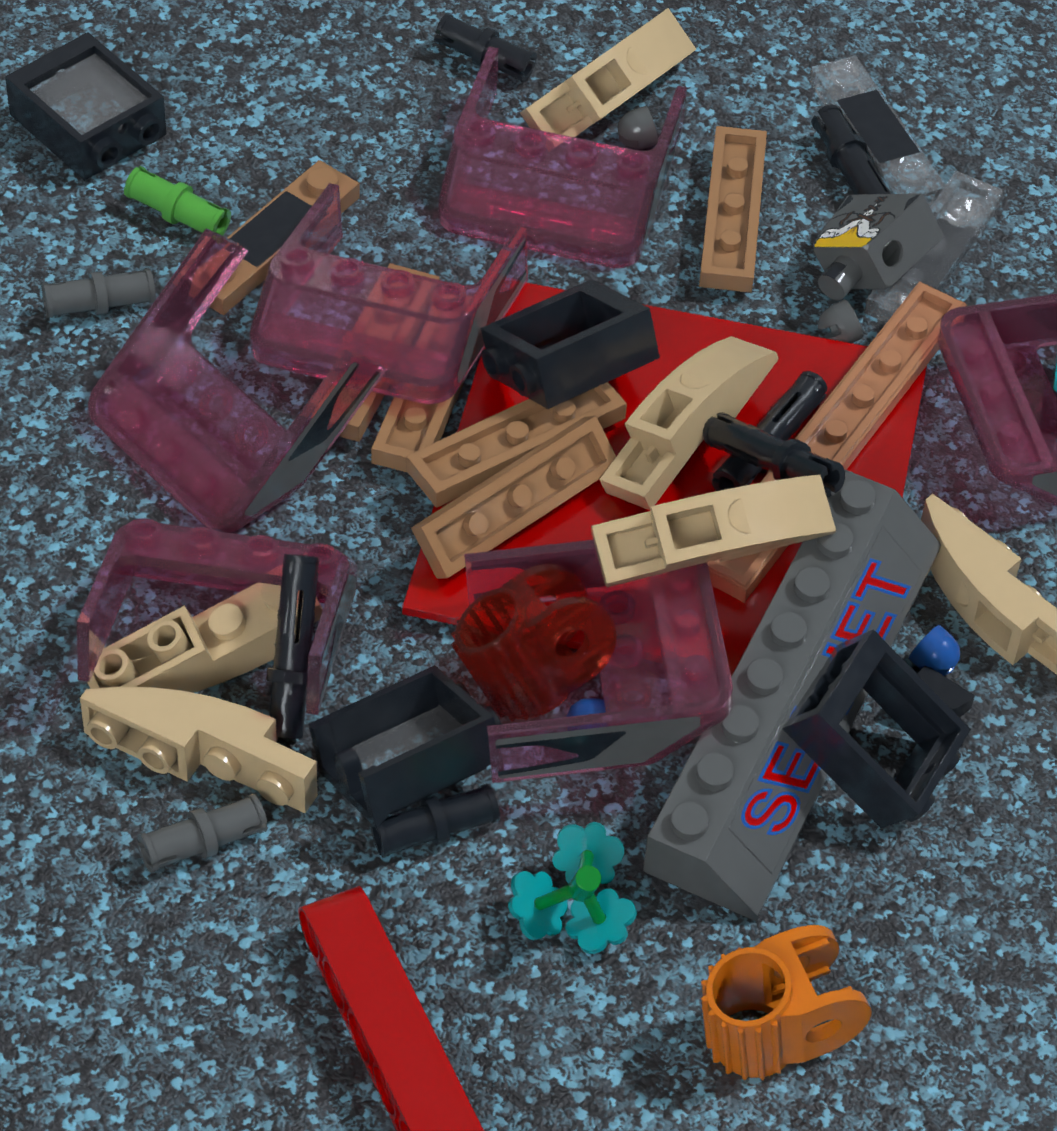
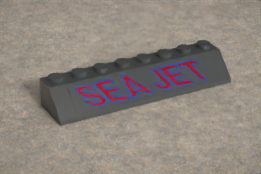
(746, 778)

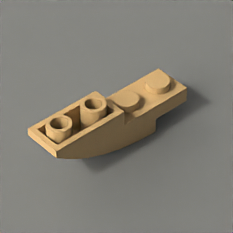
(611, 78)
(673, 416)
(712, 528)
(983, 587)
(199, 649)
(184, 729)

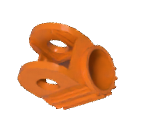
(779, 984)

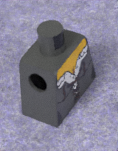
(874, 241)

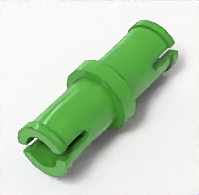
(176, 202)

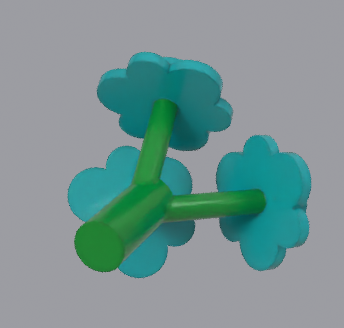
(588, 861)

